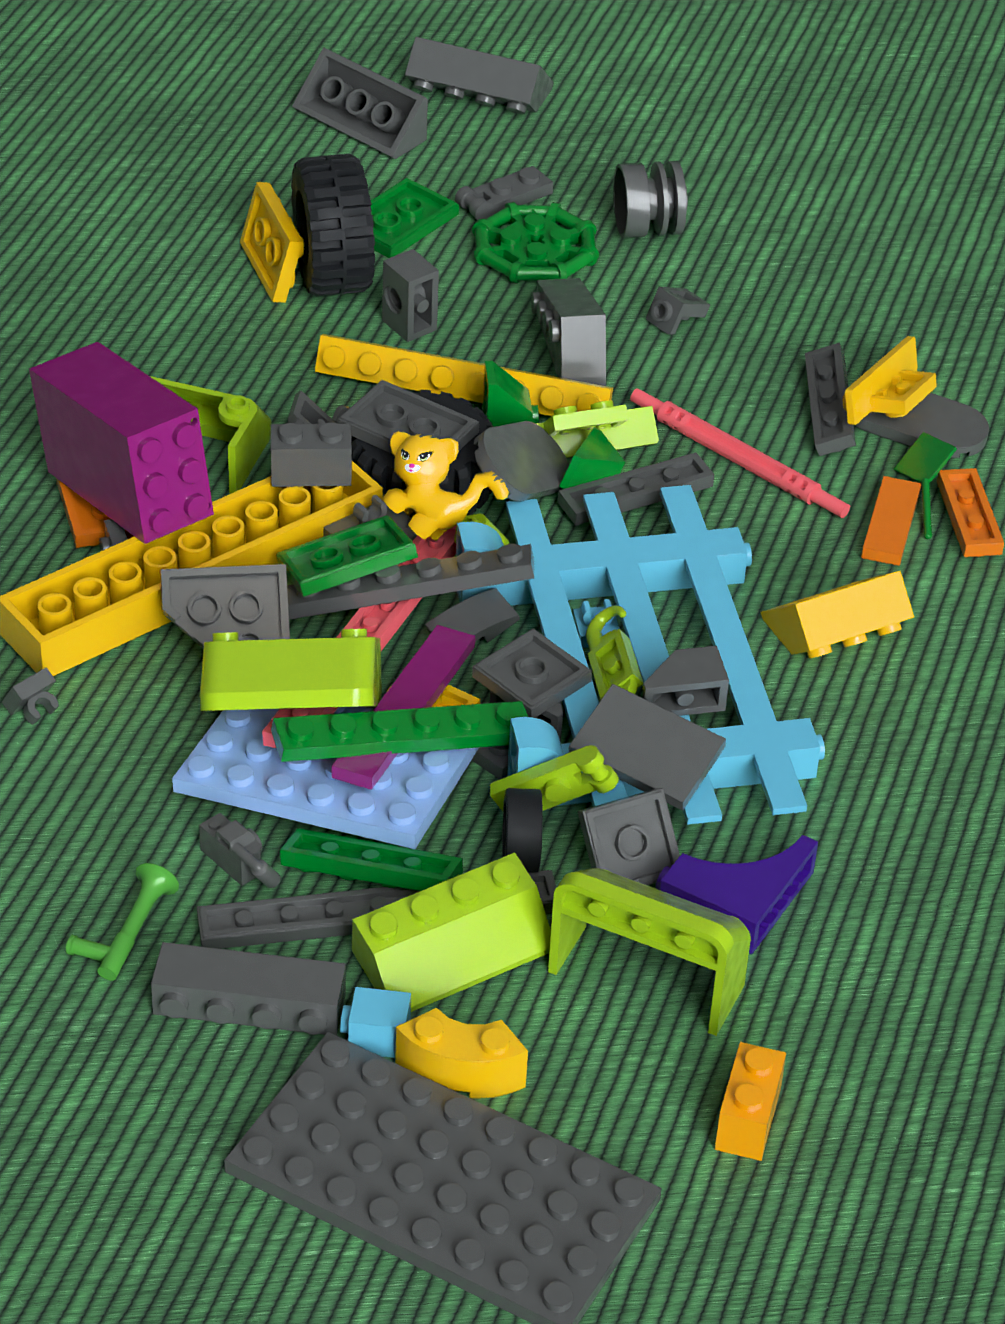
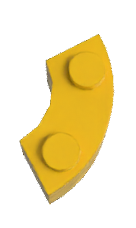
(463, 1056)

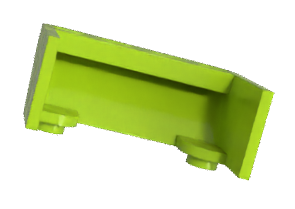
(231, 420)
(291, 672)
(654, 920)

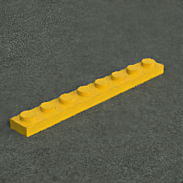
(440, 373)

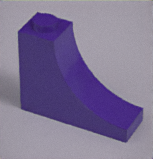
(749, 891)

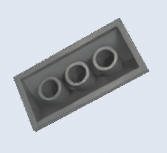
(364, 105)

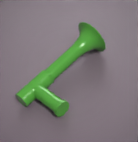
(154, 882)

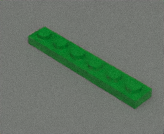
(394, 731)

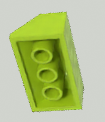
(454, 933)

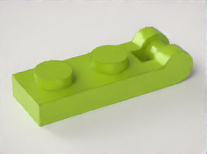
(561, 778)

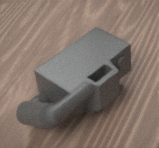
(236, 851)

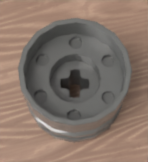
(654, 199)

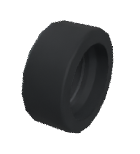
(523, 826)

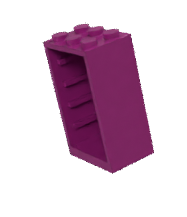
(122, 441)

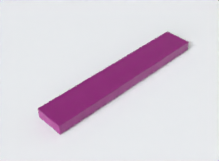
(415, 687)

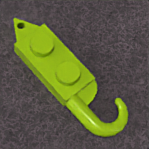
(612, 654)

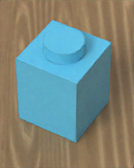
(374, 1018)

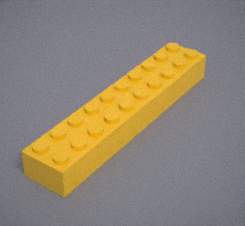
(119, 589)

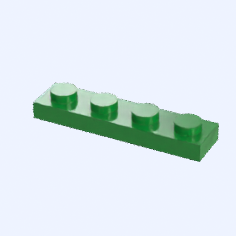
(368, 860)

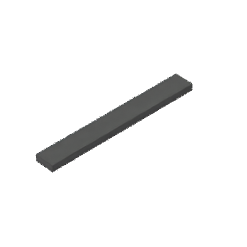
(310, 915)

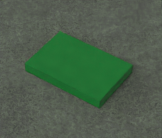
(407, 215)
(347, 555)

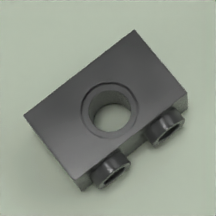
(410, 295)

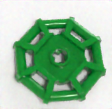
(534, 242)

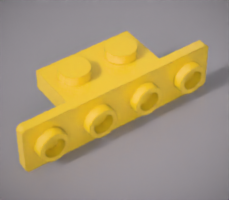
(889, 385)

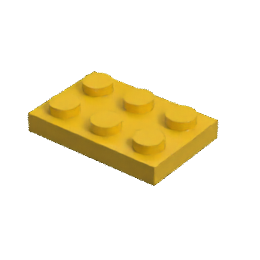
(271, 242)

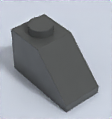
(689, 682)

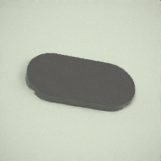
(938, 417)
(523, 458)

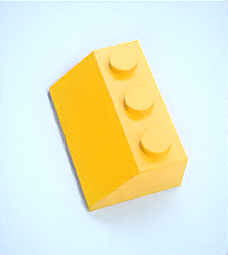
(841, 615)

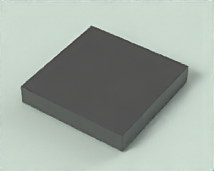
(532, 672)
(631, 836)

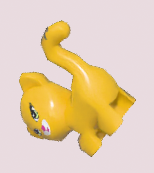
(423, 464)

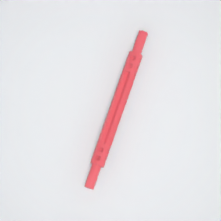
(741, 453)

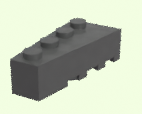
(572, 329)

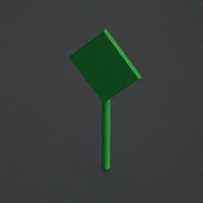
(923, 464)

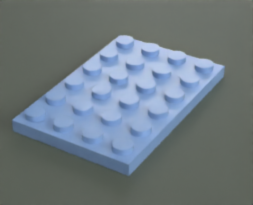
(241, 772)

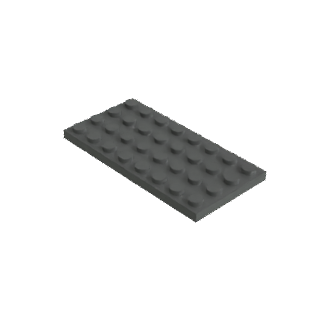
(445, 1183)

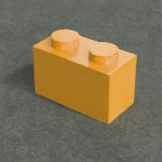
(750, 1101)

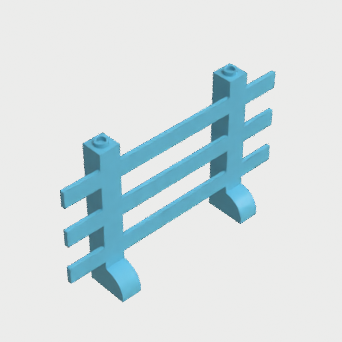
(628, 569)

